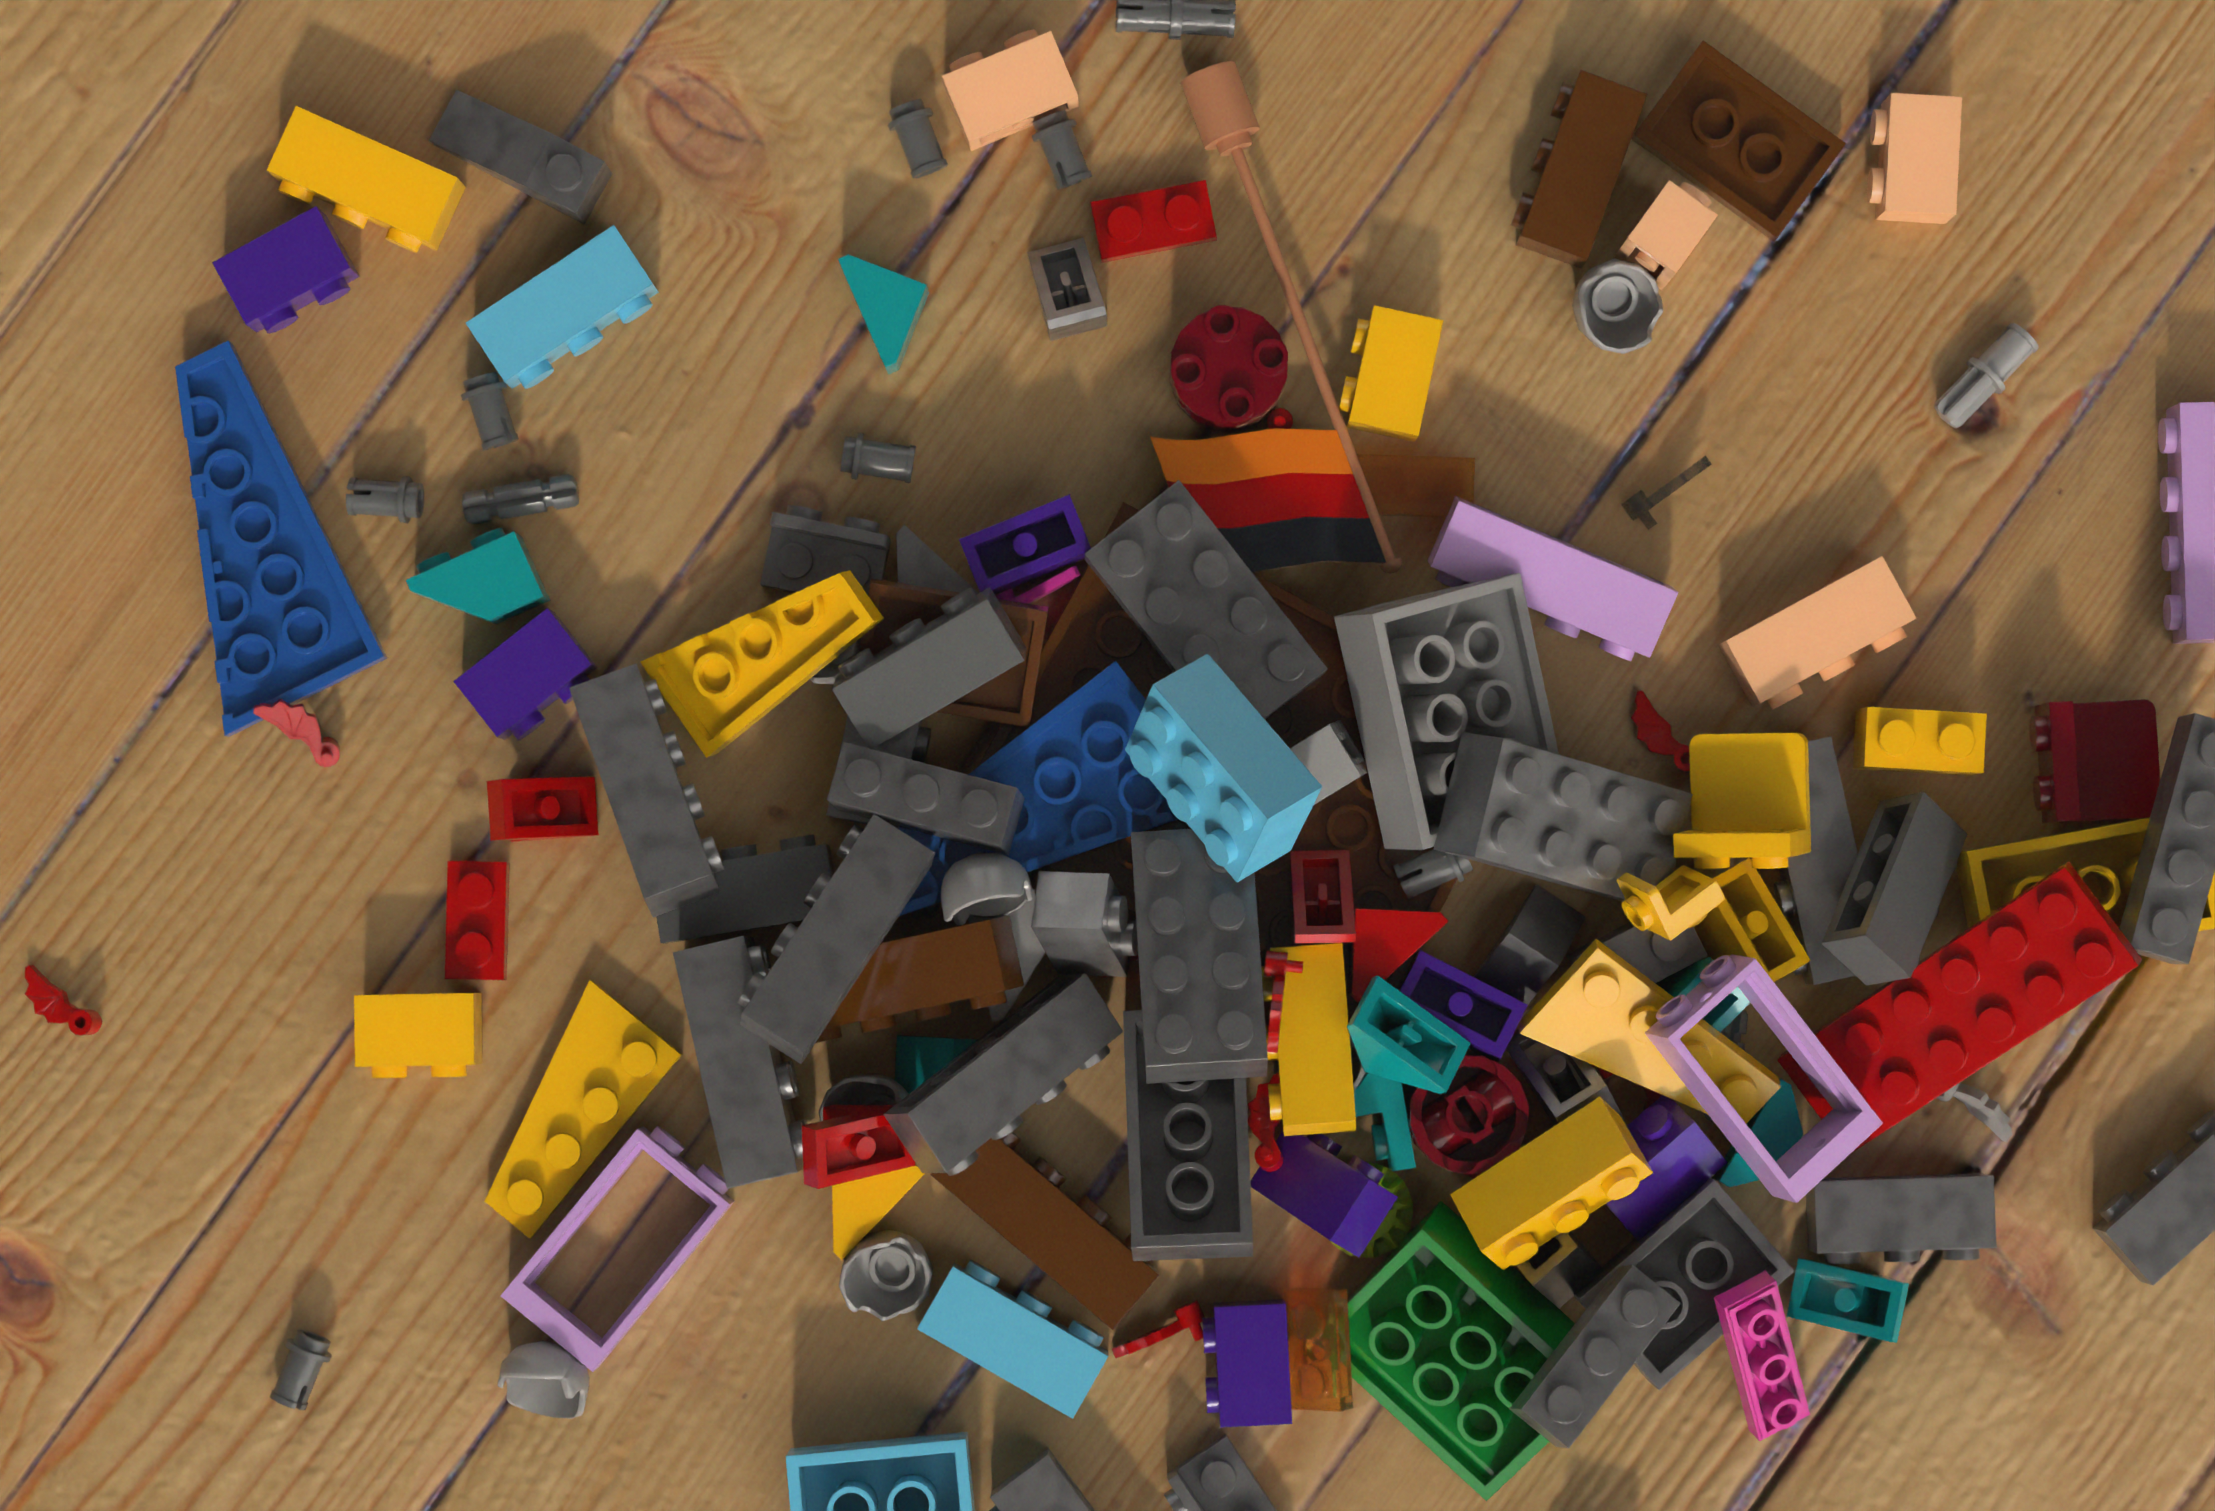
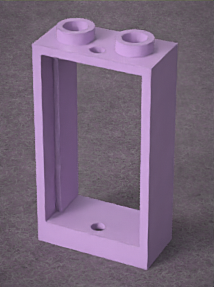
(1828, 1140)
(554, 1317)

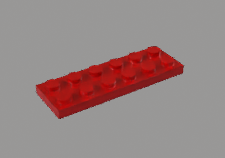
(1973, 999)

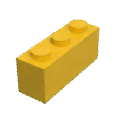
(365, 181)
(1313, 1045)
(1551, 1184)

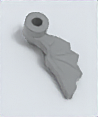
(1982, 1108)

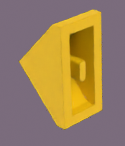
(864, 1202)

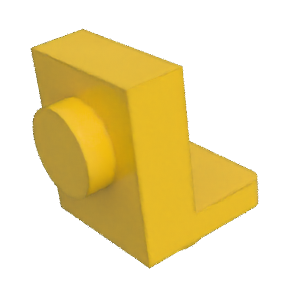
(1672, 904)

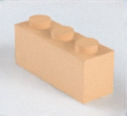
(1819, 634)

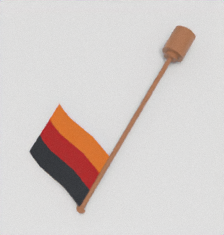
(1274, 491)

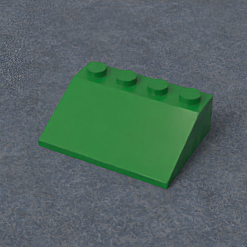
(1453, 1347)

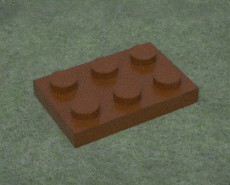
(1738, 141)
(1002, 699)

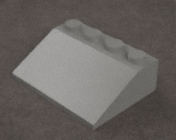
(1426, 675)

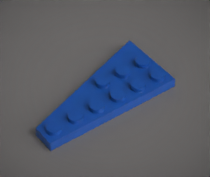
(270, 574)
(1073, 783)

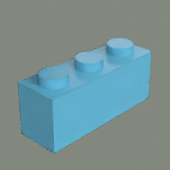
(563, 309)
(1015, 1337)

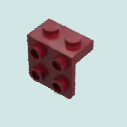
(2095, 760)

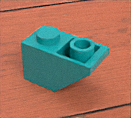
(487, 582)

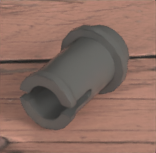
(917, 138)
(1061, 149)
(490, 410)
(877, 459)
(386, 498)
(1430, 871)
(301, 1369)

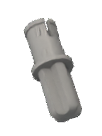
(1985, 375)

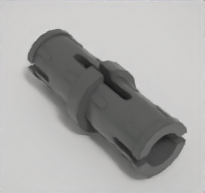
(1177, 17)

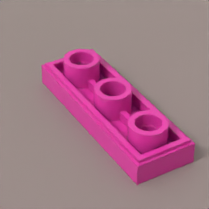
(1762, 1355)

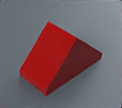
(1321, 897)
(1386, 942)

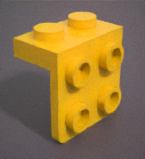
(1747, 800)

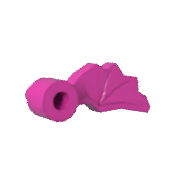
(1042, 589)

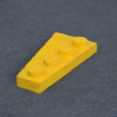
(752, 664)
(1602, 1018)
(587, 1096)

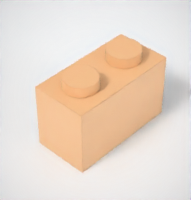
(1009, 88)
(1916, 158)
(1668, 231)

